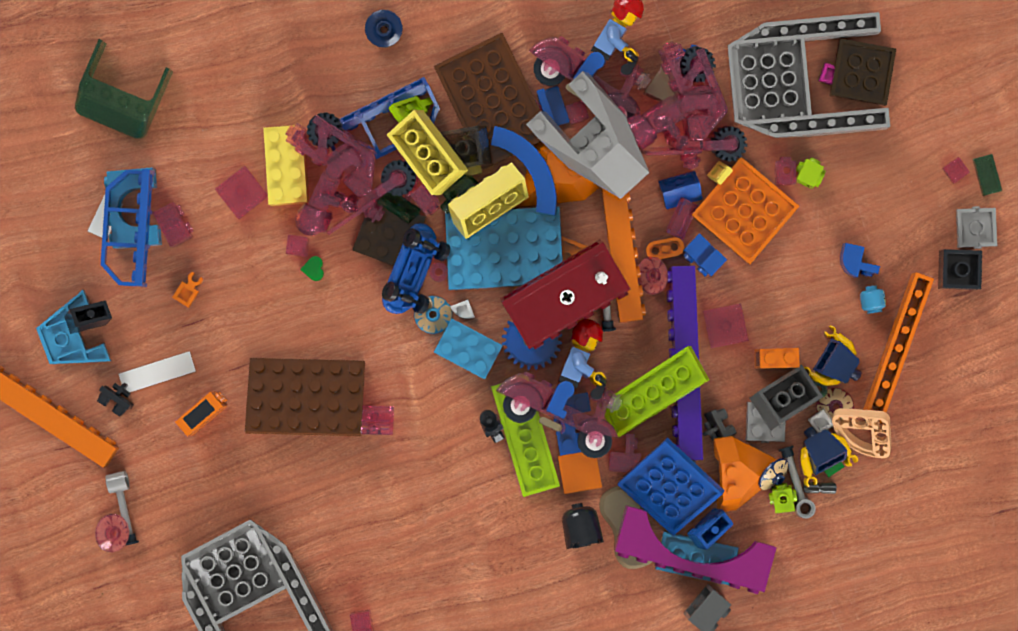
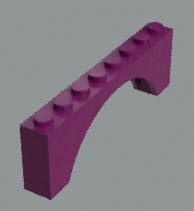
(747, 569)

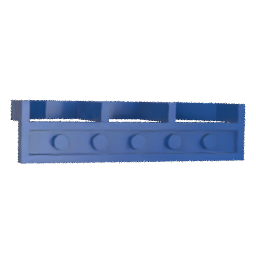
(381, 105)
(142, 219)

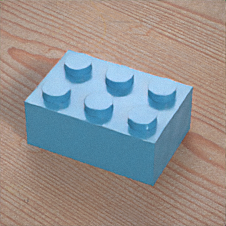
(468, 348)

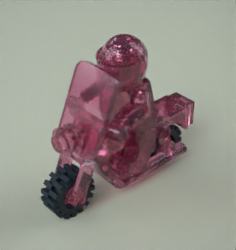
(696, 105)
(357, 162)

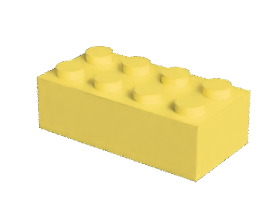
(427, 152)
(284, 169)
(488, 200)

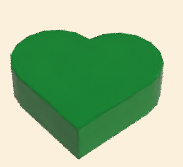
(313, 268)

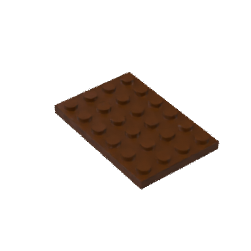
(490, 91)
(305, 397)

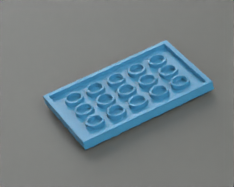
(505, 251)

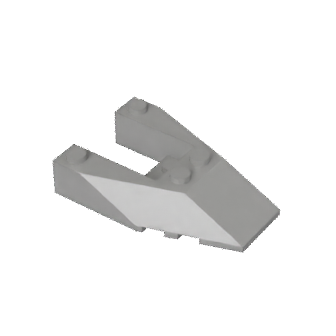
(603, 148)

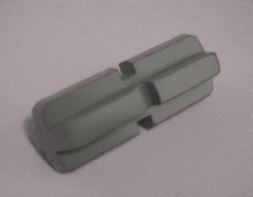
(829, 488)

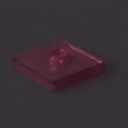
(241, 192)
(725, 325)

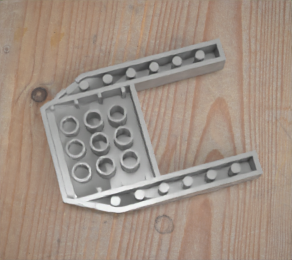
(773, 80)
(241, 572)

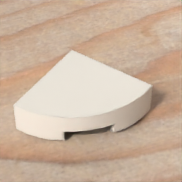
(463, 310)

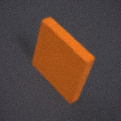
(579, 472)

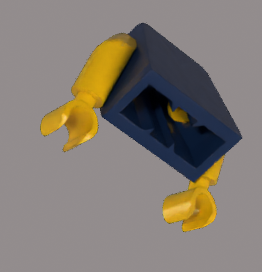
(837, 361)
(823, 451)

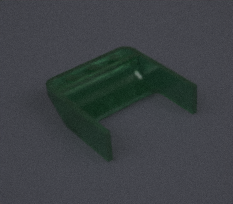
(113, 106)

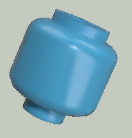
(872, 299)

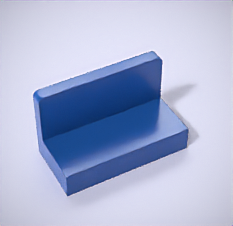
(553, 104)
(679, 186)

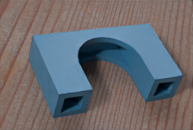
(121, 230)

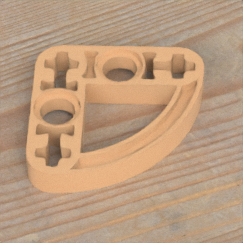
(872, 423)

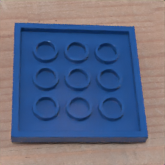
(670, 487)

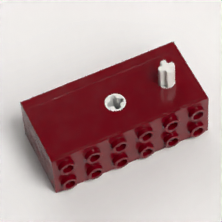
(587, 278)

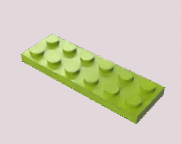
(657, 390)
(528, 451)

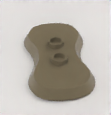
(612, 509)

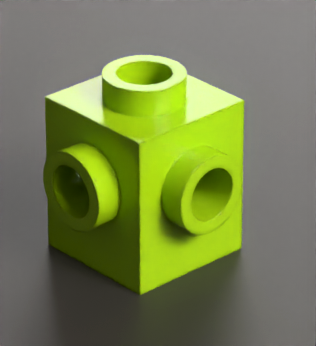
(783, 504)

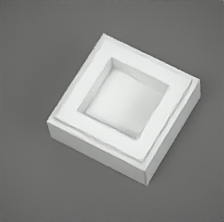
(821, 421)

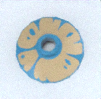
(436, 324)

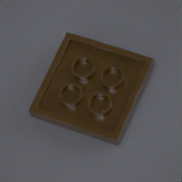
(862, 72)
(383, 238)

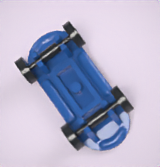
(411, 269)

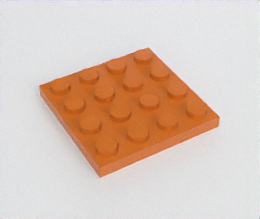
(745, 211)

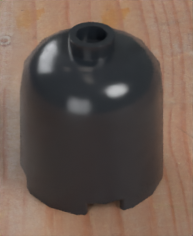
(581, 527)

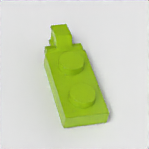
(403, 108)

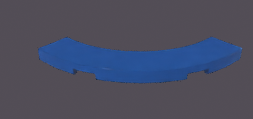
(534, 163)

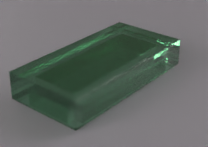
(987, 175)
(399, 206)

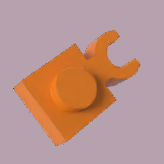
(186, 292)

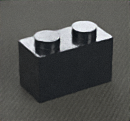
(88, 317)

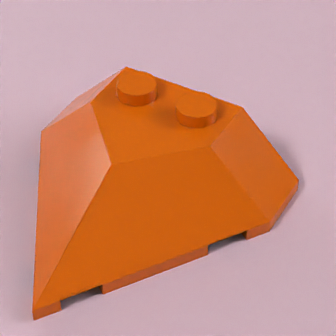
(568, 184)
(739, 471)

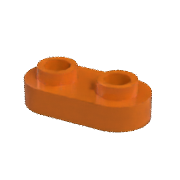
(664, 248)

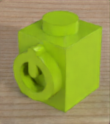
(810, 173)

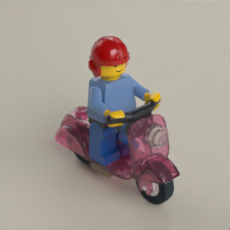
(559, 60)
(528, 396)

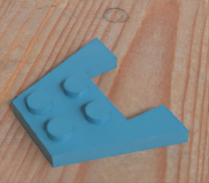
(65, 347)

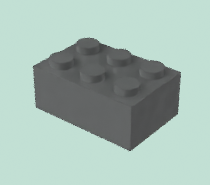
(786, 397)
(707, 609)

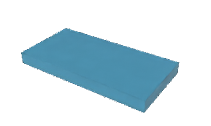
(686, 549)

